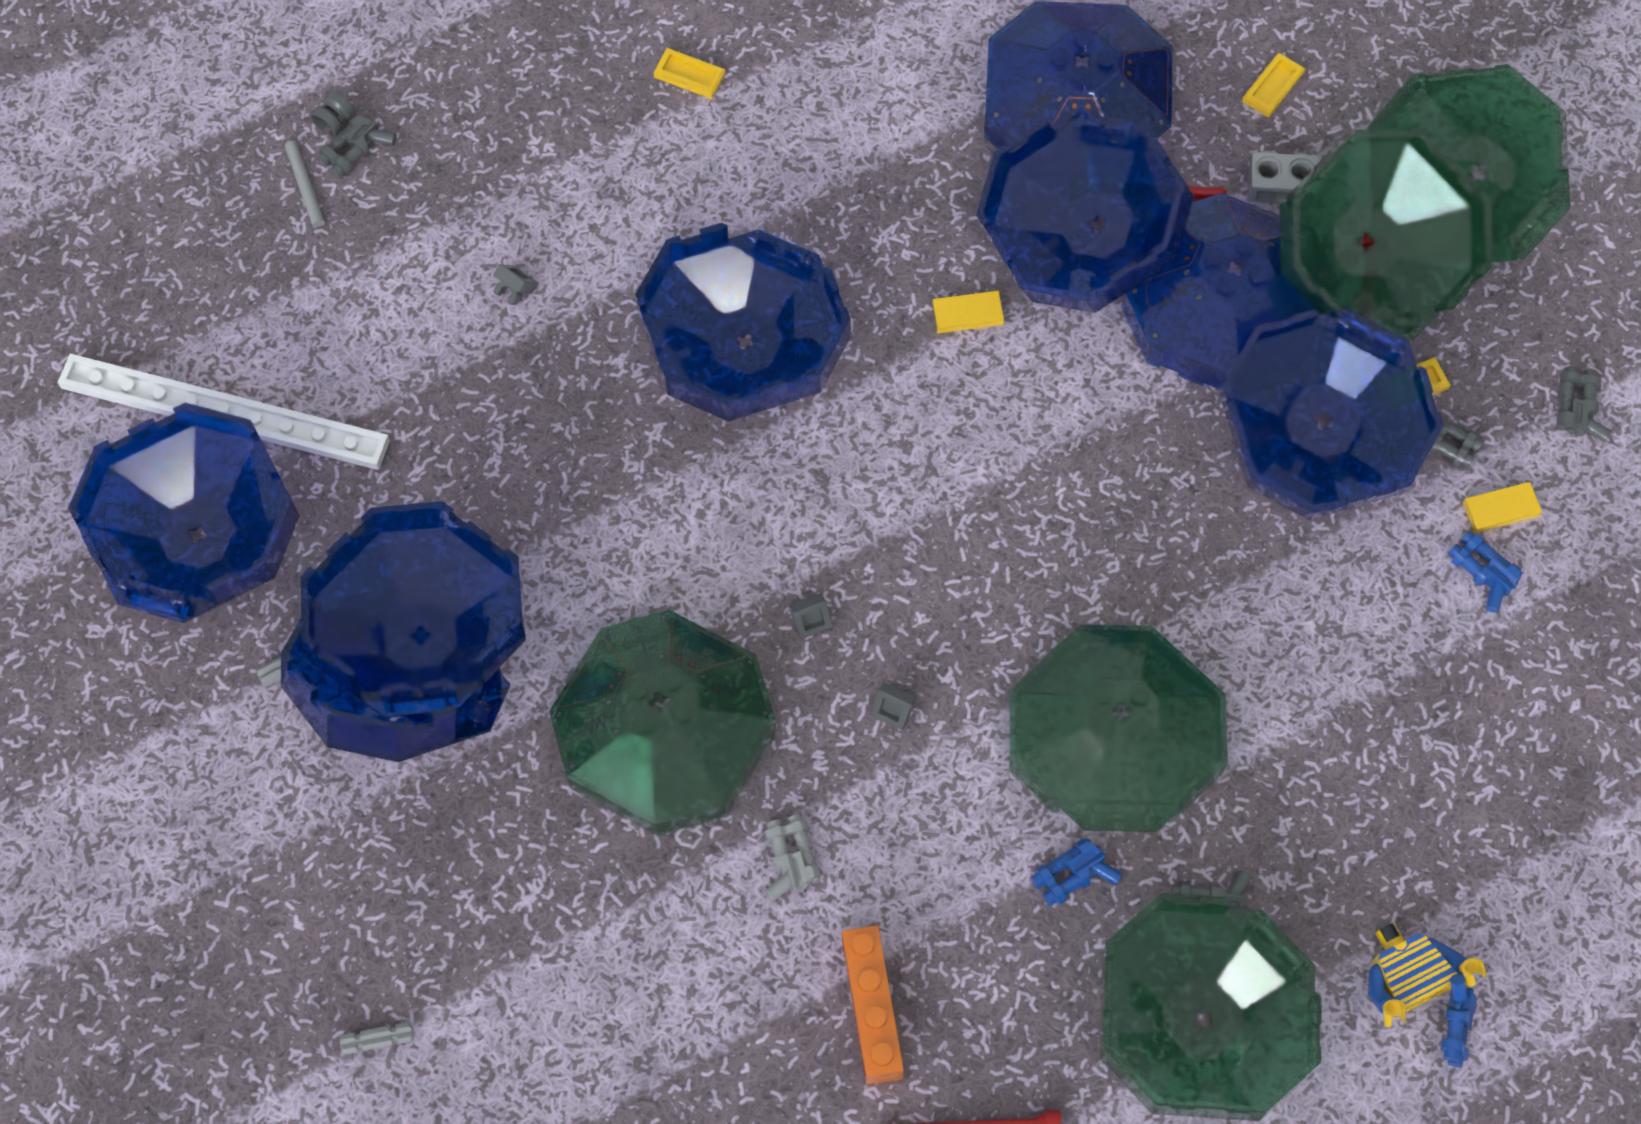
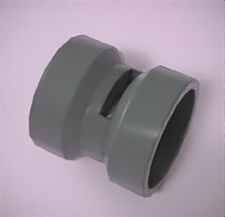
(333, 113)

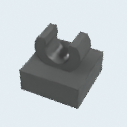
(516, 280)
(810, 615)
(893, 705)

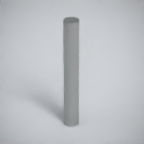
(304, 184)

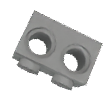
(1282, 169)

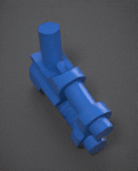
(1497, 575)
(1083, 863)
(1460, 1017)

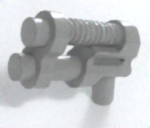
(796, 868)

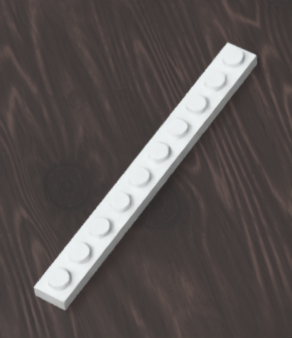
(271, 422)

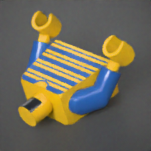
(1414, 972)

